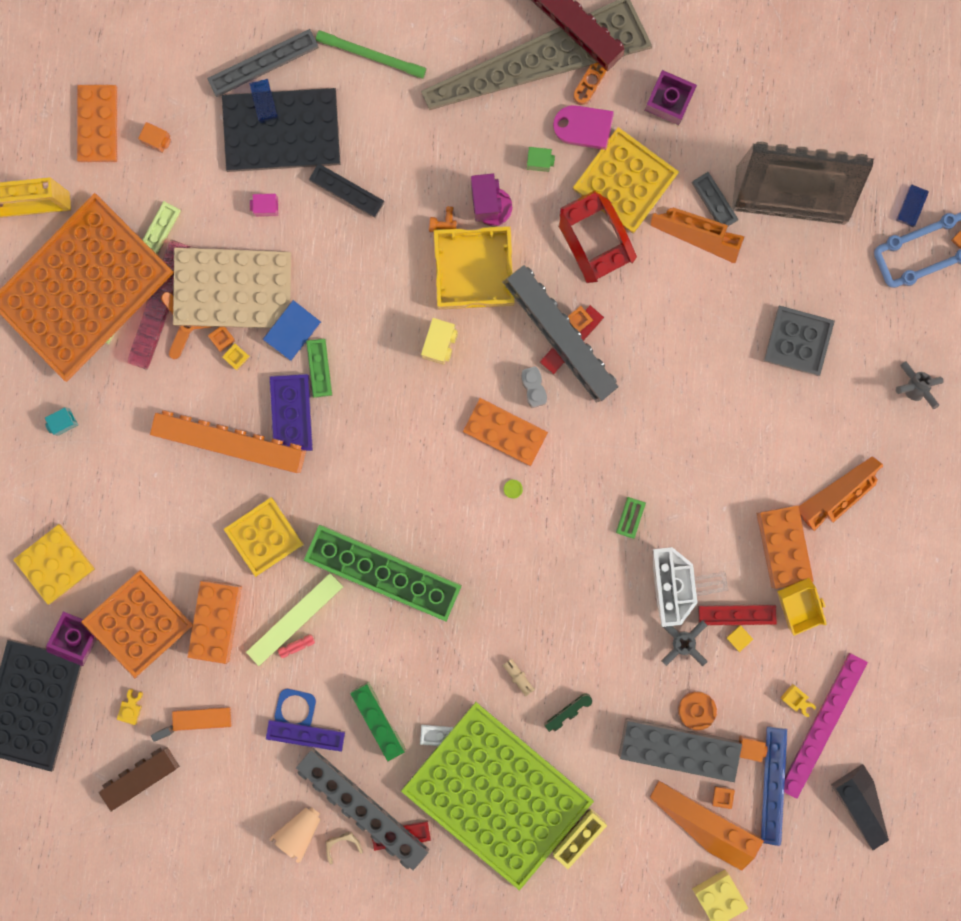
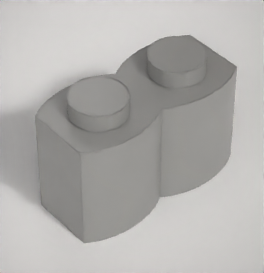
(532, 381)

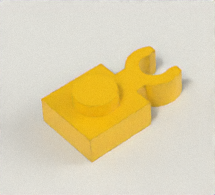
(797, 699)
(130, 710)

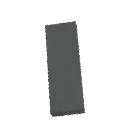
(714, 200)

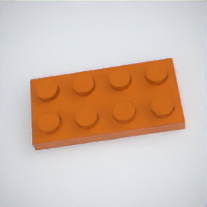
(96, 123)
(505, 432)

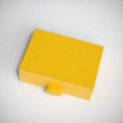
(802, 606)

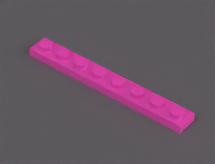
(823, 725)

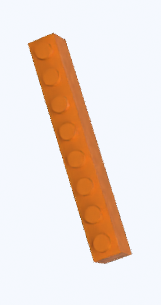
(227, 442)

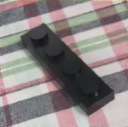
(346, 190)

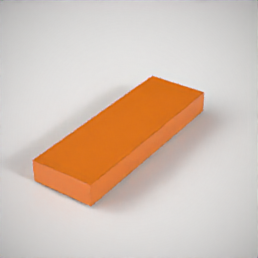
(201, 718)

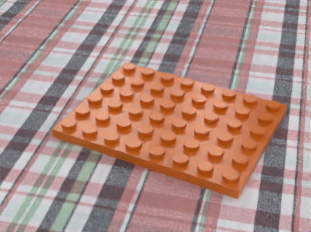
(81, 287)

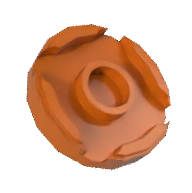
(697, 710)

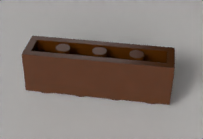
(139, 779)

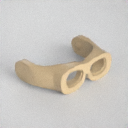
(346, 836)

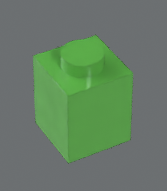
(540, 159)

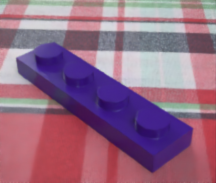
(305, 735)

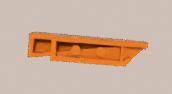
(700, 232)
(841, 494)

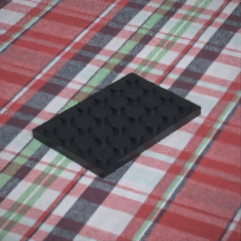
(299, 136)
(34, 704)

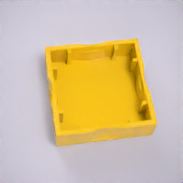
(473, 267)

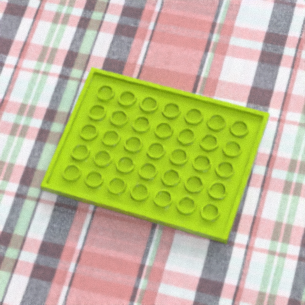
(497, 795)

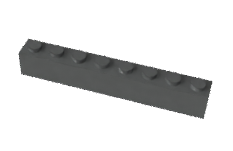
(560, 333)

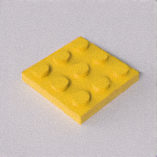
(263, 536)
(54, 564)

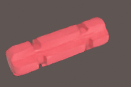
(296, 646)

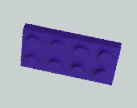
(291, 410)

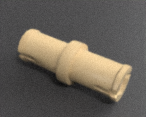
(518, 677)

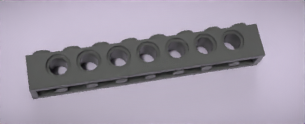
(360, 798)

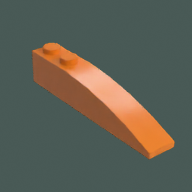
(710, 829)

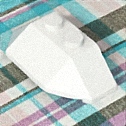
(673, 586)

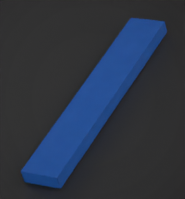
(774, 786)

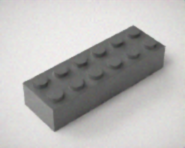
(680, 750)

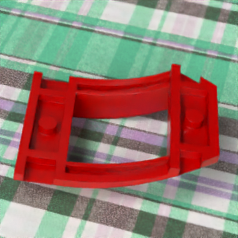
(607, 261)

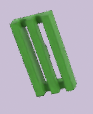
(625, 533)

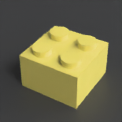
(438, 341)
(720, 897)

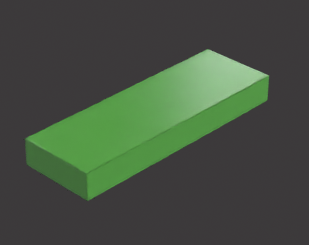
(319, 368)

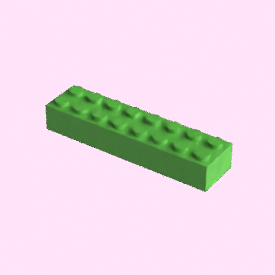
(382, 572)

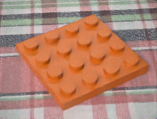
(137, 624)

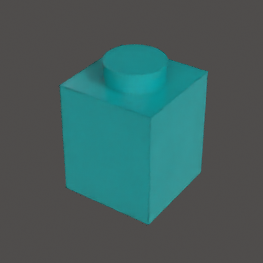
(60, 421)

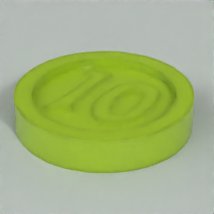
(513, 489)

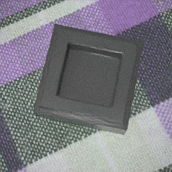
(162, 733)

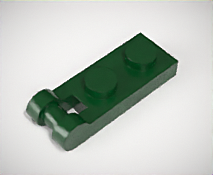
(569, 711)

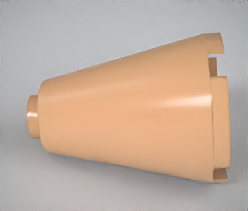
(297, 833)

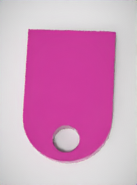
(586, 126)

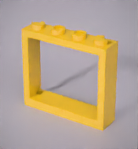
(31, 198)

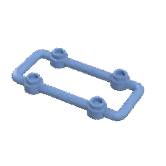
(895, 242)

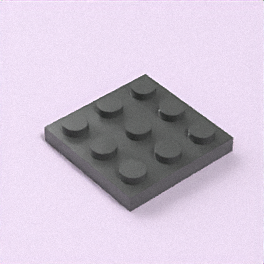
(799, 340)

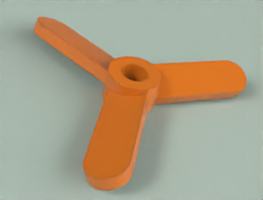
(183, 331)

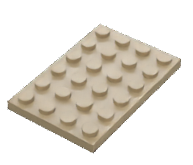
(230, 287)

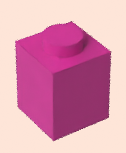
(264, 205)

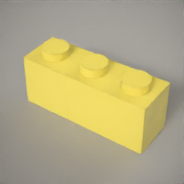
(579, 838)

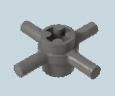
(919, 385)
(690, 649)

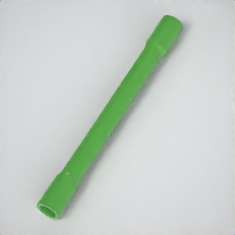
(332, 40)

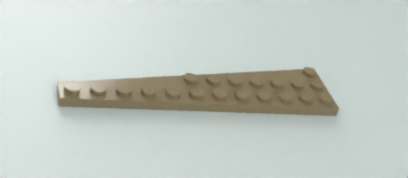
(539, 58)

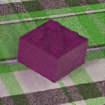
(670, 97)
(484, 195)
(71, 640)

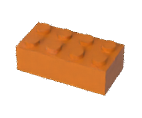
(784, 546)
(214, 621)

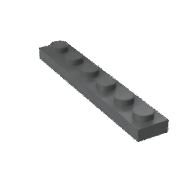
(263, 63)

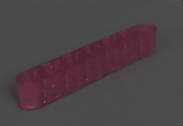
(153, 317)

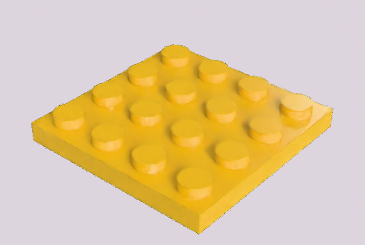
(628, 177)

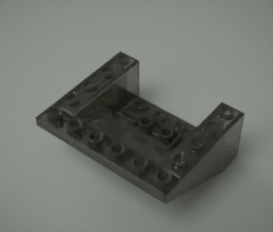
(800, 183)

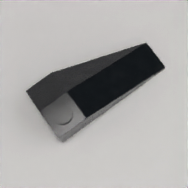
(861, 801)

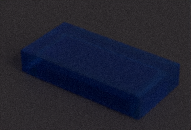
(263, 100)
(912, 205)

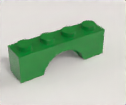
(377, 721)

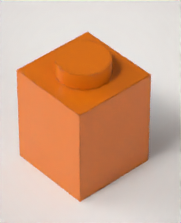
(154, 137)
(752, 748)

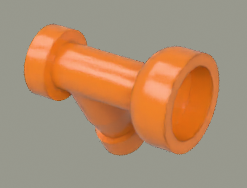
(448, 224)

